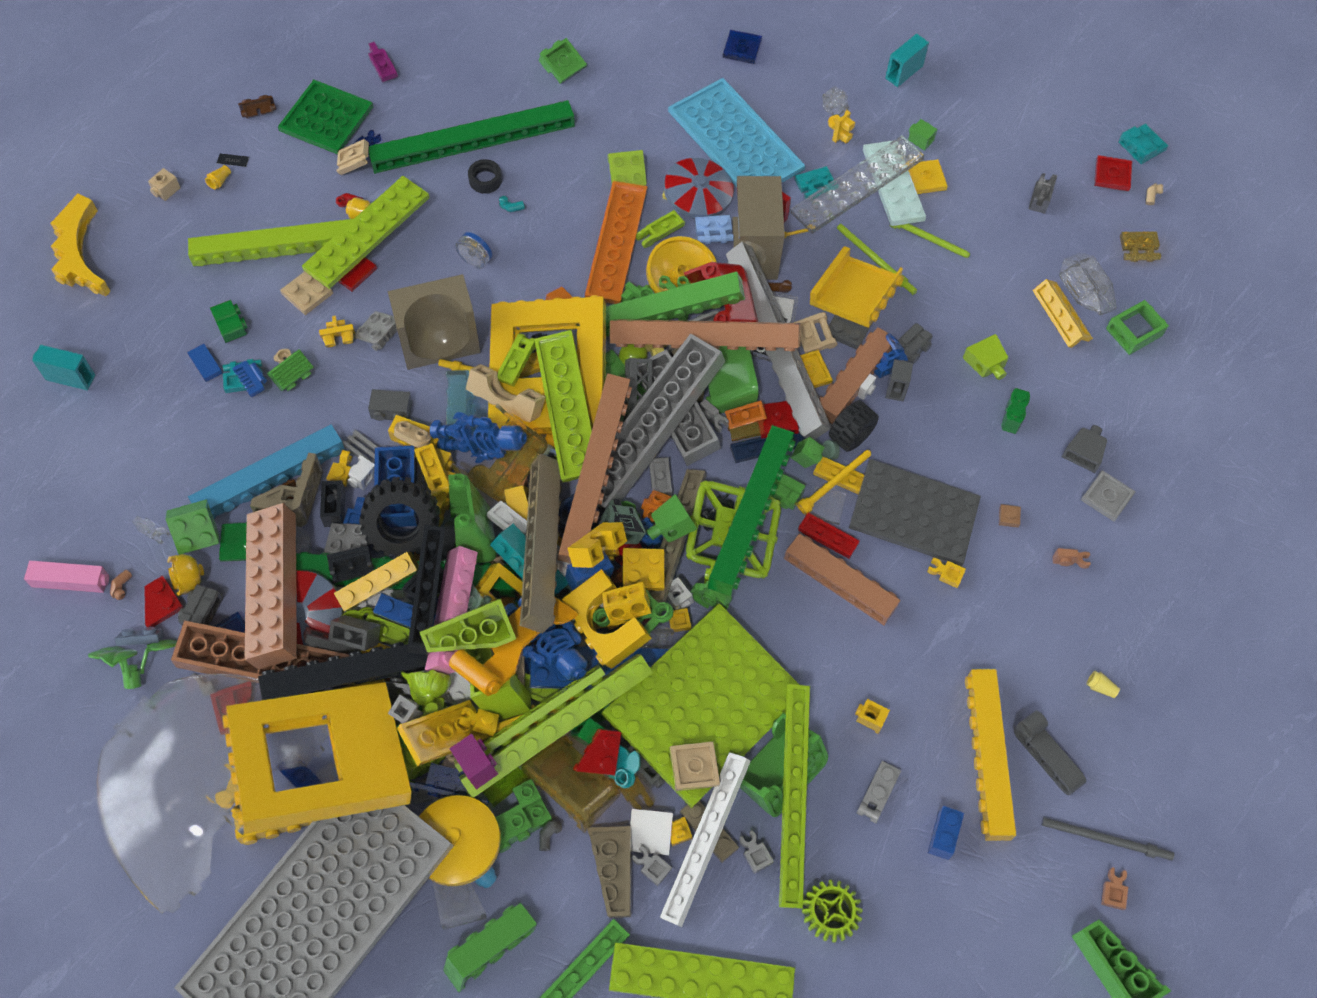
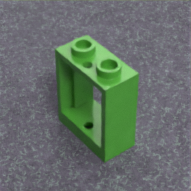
(1126, 338)

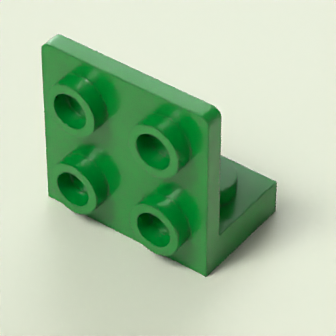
(233, 542)

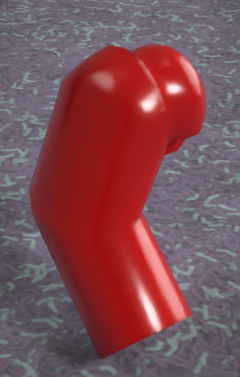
(342, 200)

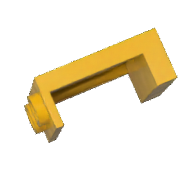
(490, 577)

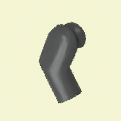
(546, 832)

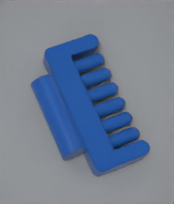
(254, 373)

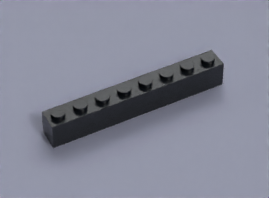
(341, 672)

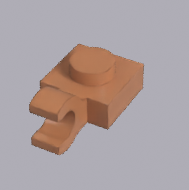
(1068, 557)

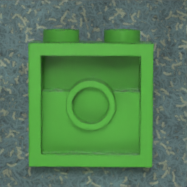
(562, 60)

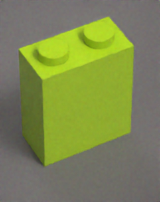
(508, 702)

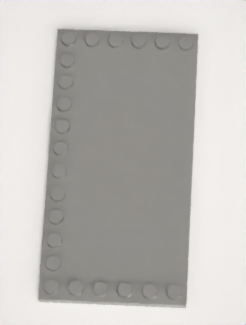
(320, 908)

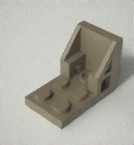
(303, 493)

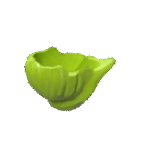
(427, 686)

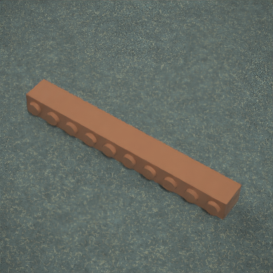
(712, 332)
(596, 462)

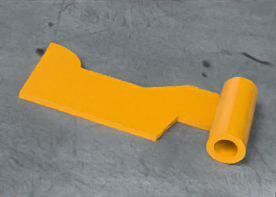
(506, 658)

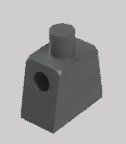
(1087, 448)

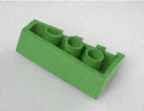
(488, 945)
(1116, 966)

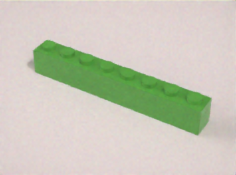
(680, 300)

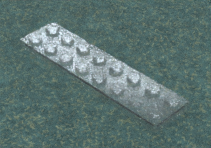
(857, 184)

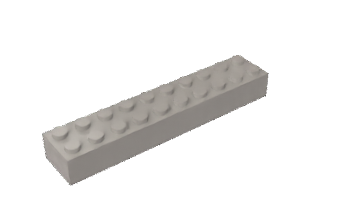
(660, 414)

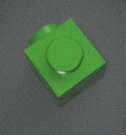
(922, 134)
(808, 452)

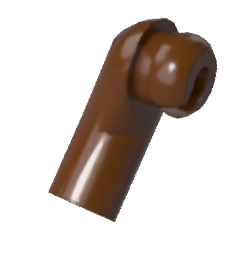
(783, 287)

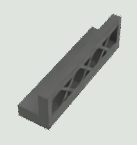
(632, 373)

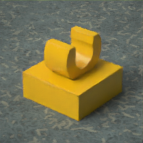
(680, 832)

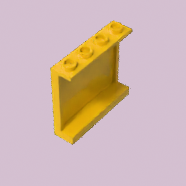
(855, 289)

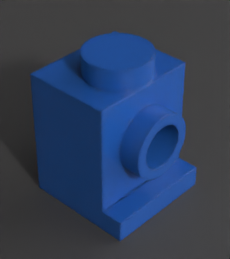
(646, 542)

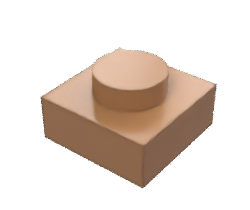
(1009, 515)

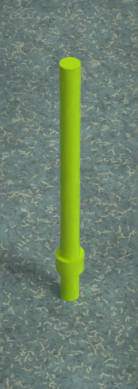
(871, 254)

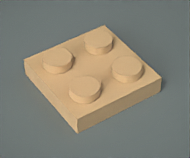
(306, 293)
(694, 766)

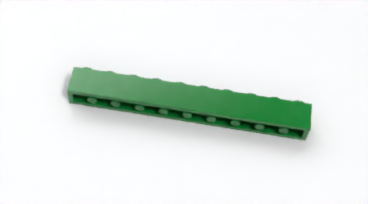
(751, 511)

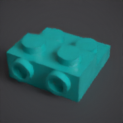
(1142, 143)

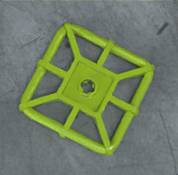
(721, 524)

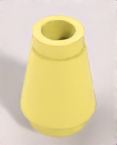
(1102, 684)

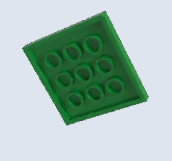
(325, 116)

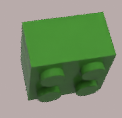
(192, 527)

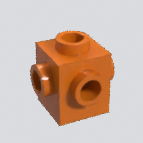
(654, 501)

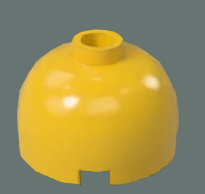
(184, 573)

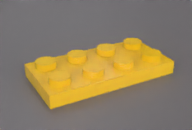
(435, 733)

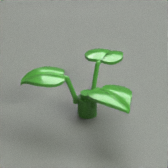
(131, 673)

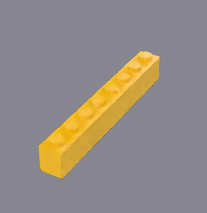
(991, 755)

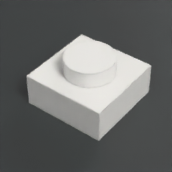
(867, 387)

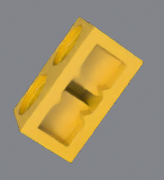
(626, 602)

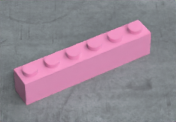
(452, 599)

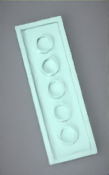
(899, 195)

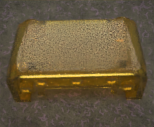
(579, 793)

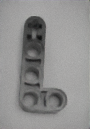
(1048, 754)

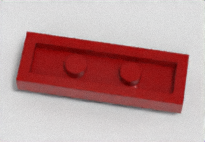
(828, 535)

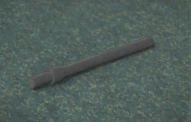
(1150, 849)

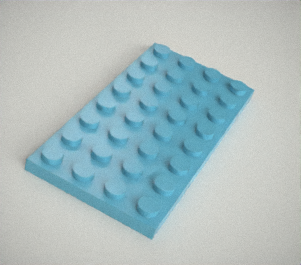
(734, 134)

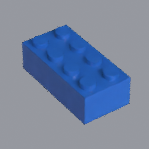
(402, 463)

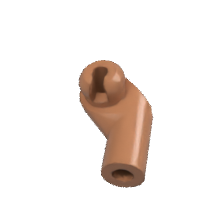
(117, 583)

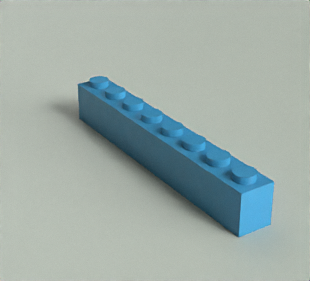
(268, 472)

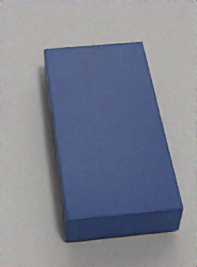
(204, 362)

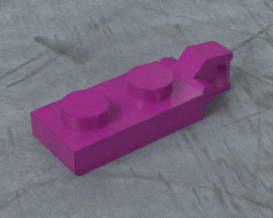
(381, 63)

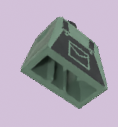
(628, 516)

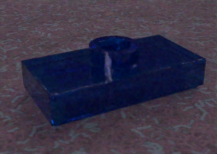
(300, 776)

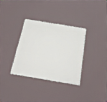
(651, 831)

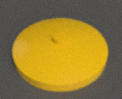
(675, 257)
(473, 833)

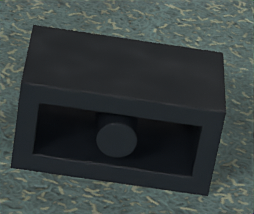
(332, 502)

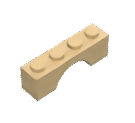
(485, 384)

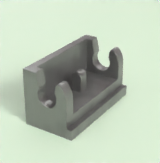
(1042, 193)

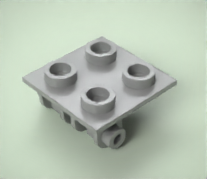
(377, 330)
(344, 537)

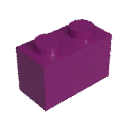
(473, 760)

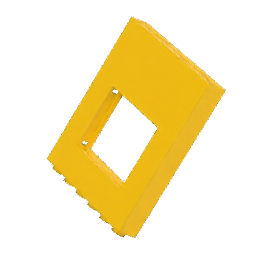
(550, 316)
(363, 749)

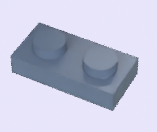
(133, 637)

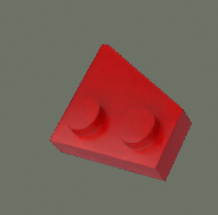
(159, 602)
(601, 753)

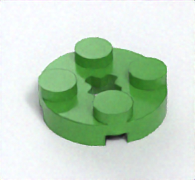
(708, 597)

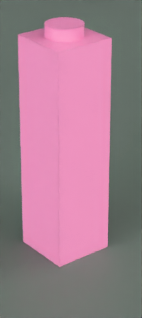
(66, 576)

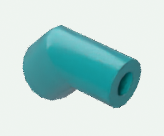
(509, 206)

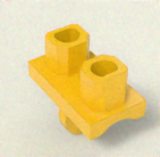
(841, 127)
(329, 334)

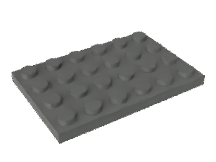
(915, 512)

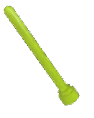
(934, 239)

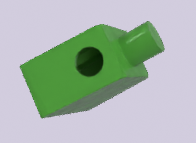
(671, 521)

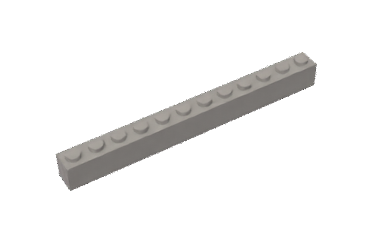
(786, 364)

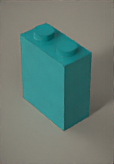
(907, 60)
(63, 367)

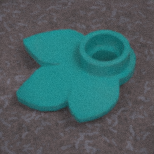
(627, 765)

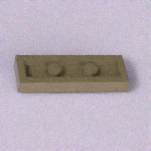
(725, 845)

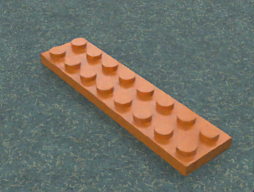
(616, 241)

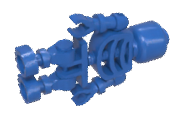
(486, 436)
(557, 649)

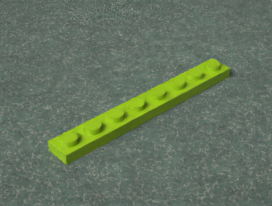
(541, 711)

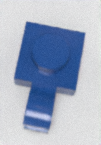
(353, 515)

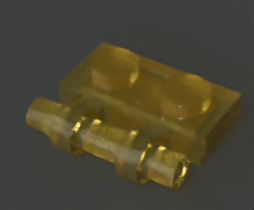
(1140, 241)

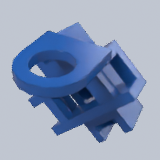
(897, 353)

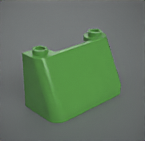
(734, 382)
(471, 524)
(766, 770)

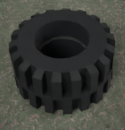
(853, 425)

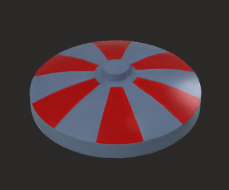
(698, 188)
(315, 603)

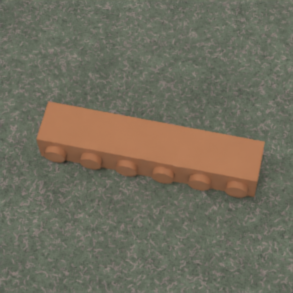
(857, 369)
(842, 579)

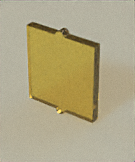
(746, 431)

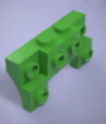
(524, 818)

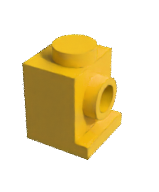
(877, 711)

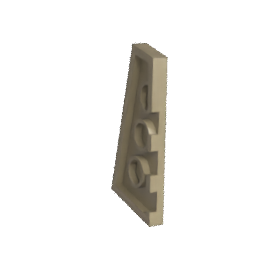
(614, 865)

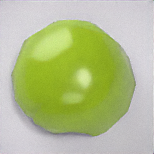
(632, 352)

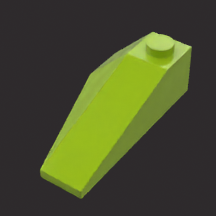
(475, 629)

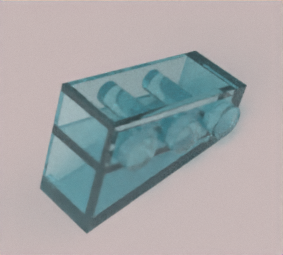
(458, 397)

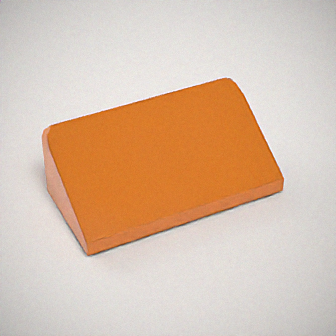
(746, 414)

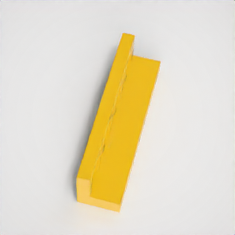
(1061, 313)

